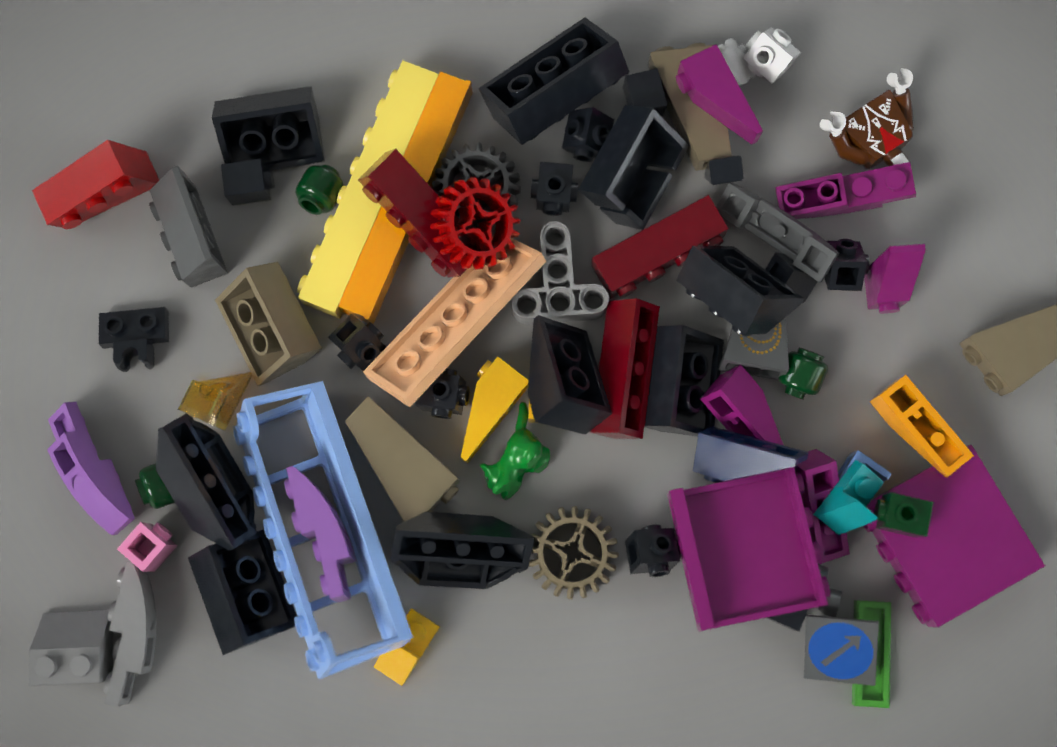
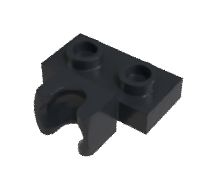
(133, 334)

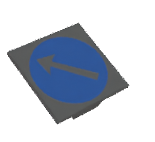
(841, 649)

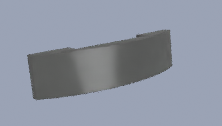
(778, 229)

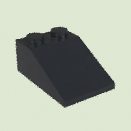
(565, 378)

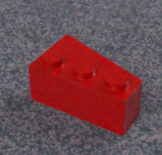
(95, 184)

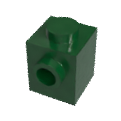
(903, 515)

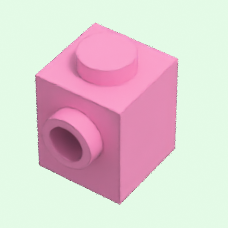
(148, 546)

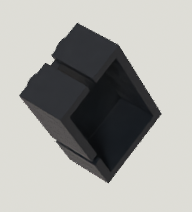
(619, 172)

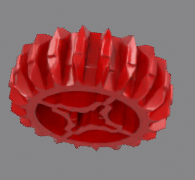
(469, 210)

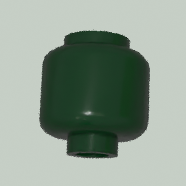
(319, 189)
(804, 374)
(152, 488)

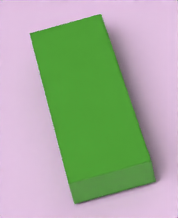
(879, 694)

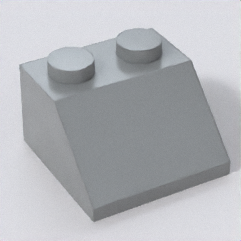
(71, 649)

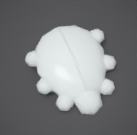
(734, 56)

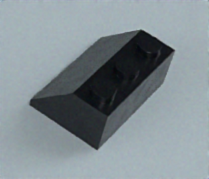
(272, 127)
(737, 289)
(681, 373)
(242, 592)

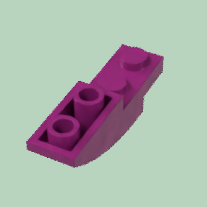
(846, 193)

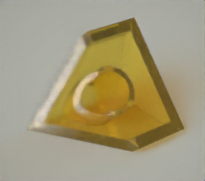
(215, 399)

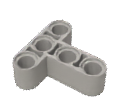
(559, 288)

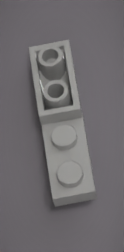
(136, 619)

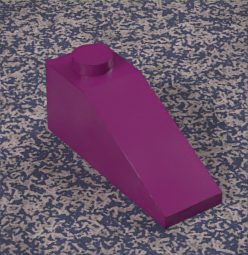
(716, 91)
(893, 277)
(741, 405)
(819, 479)

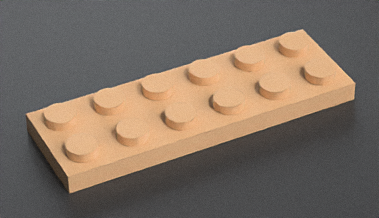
(450, 324)

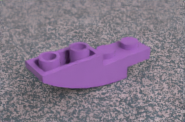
(89, 480)
(319, 519)

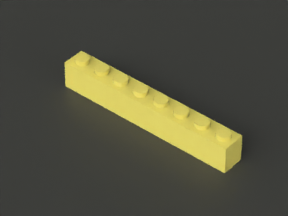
(356, 213)

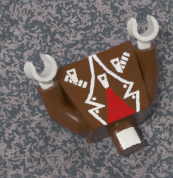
(876, 129)

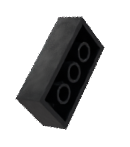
(554, 80)

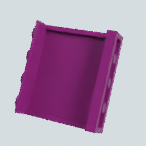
(970, 544)
(748, 549)

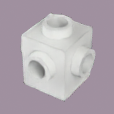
(770, 54)

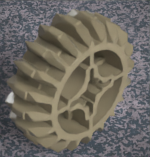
(582, 525)

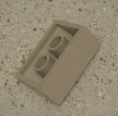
(267, 322)

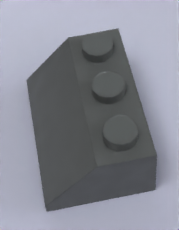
(186, 229)

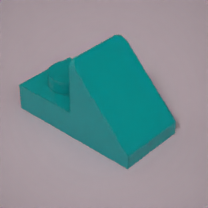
(847, 502)

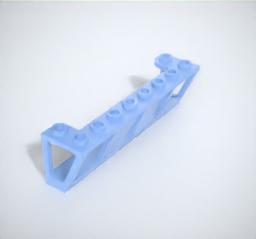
(353, 511)

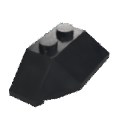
(205, 482)
(460, 550)

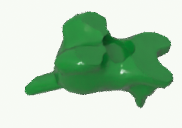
(522, 455)

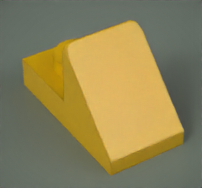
(401, 661)

